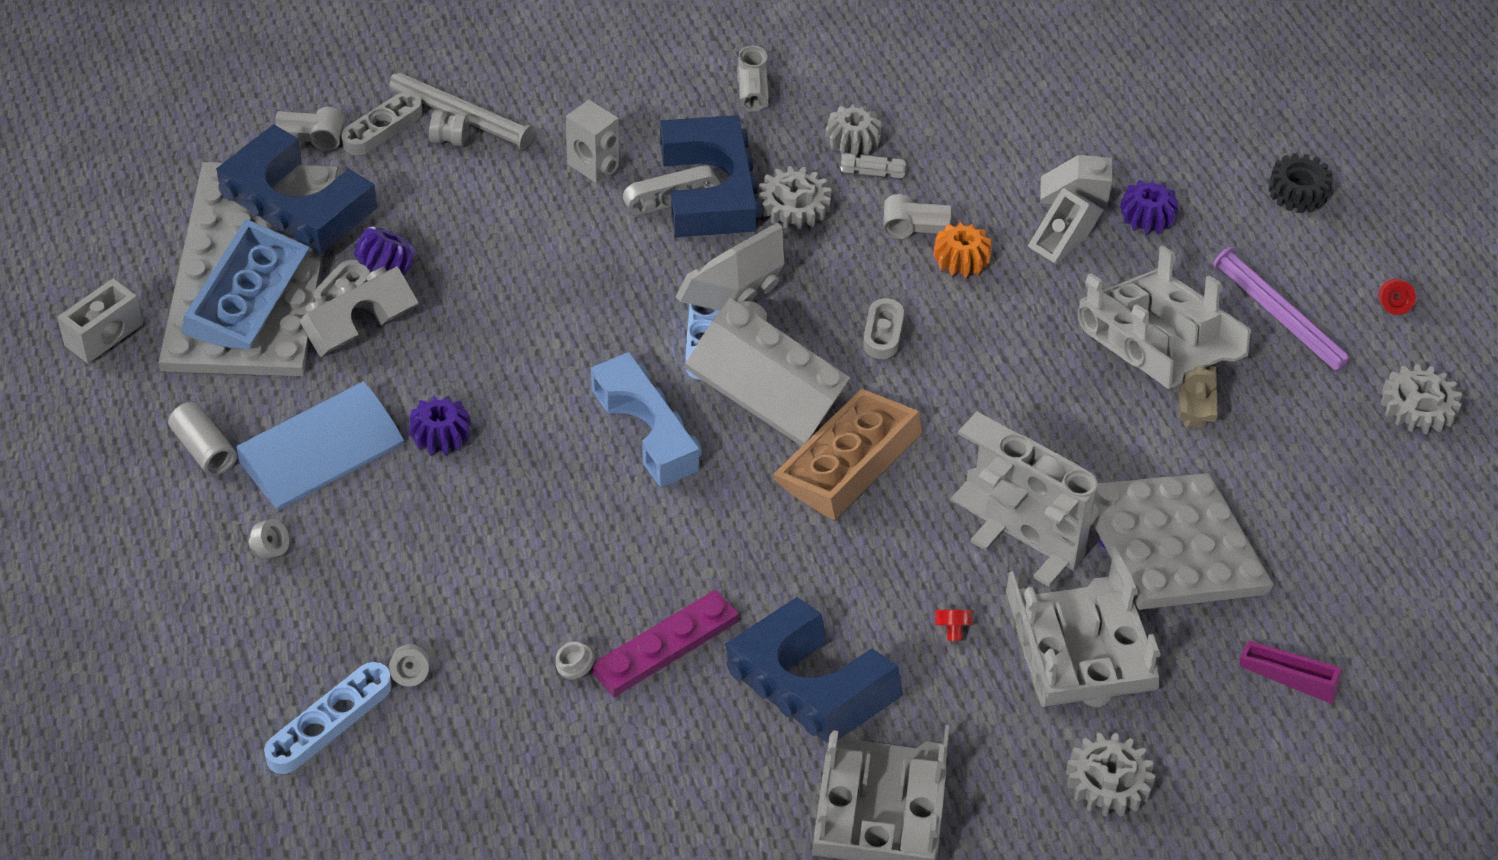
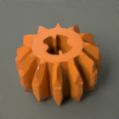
(962, 249)

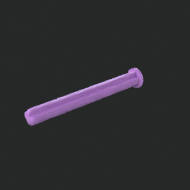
(1281, 309)

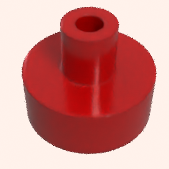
(1397, 296)
(954, 620)

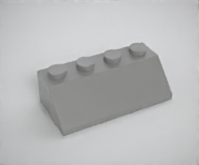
(766, 372)

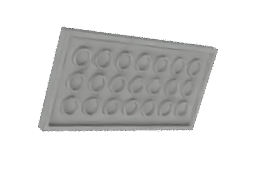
(213, 223)

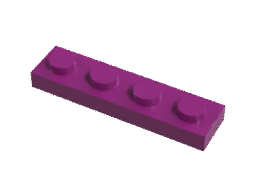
(664, 643)

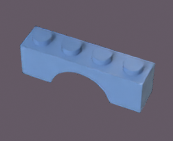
(626, 389)

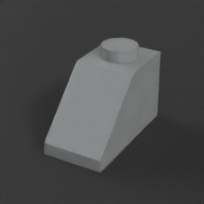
(1083, 175)
(1065, 225)

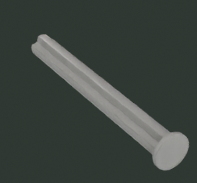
(478, 116)

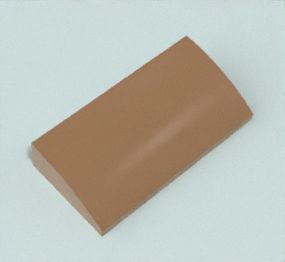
(849, 452)

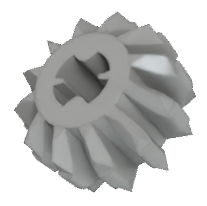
(853, 130)

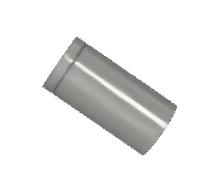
(202, 439)

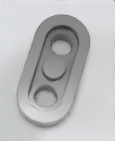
(340, 277)
(880, 334)

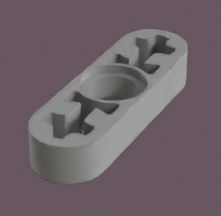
(399, 111)
(645, 190)

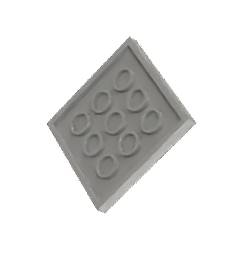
(1177, 541)

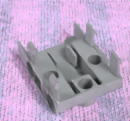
(1163, 323)
(1028, 495)
(1085, 641)
(880, 796)

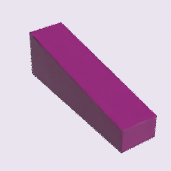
(1293, 670)

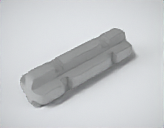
(873, 165)

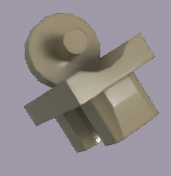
(1198, 397)

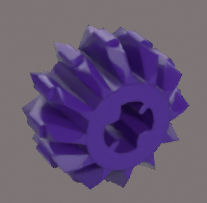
(1149, 206)
(384, 249)
(439, 425)

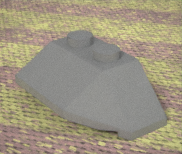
(738, 272)

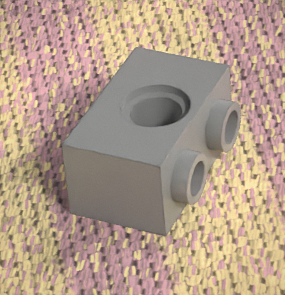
(592, 141)
(100, 320)

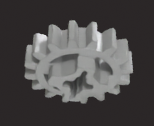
(794, 197)
(1421, 398)
(1110, 774)

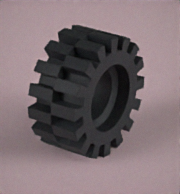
(1297, 195)

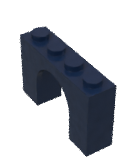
(717, 143)
(310, 219)
(823, 703)

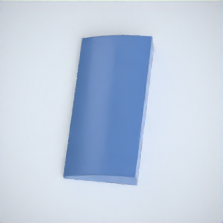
(244, 287)
(319, 445)

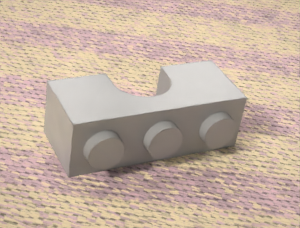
(330, 322)

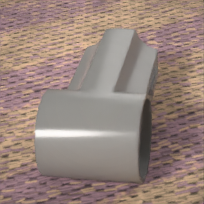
(752, 78)
(320, 129)
(905, 217)

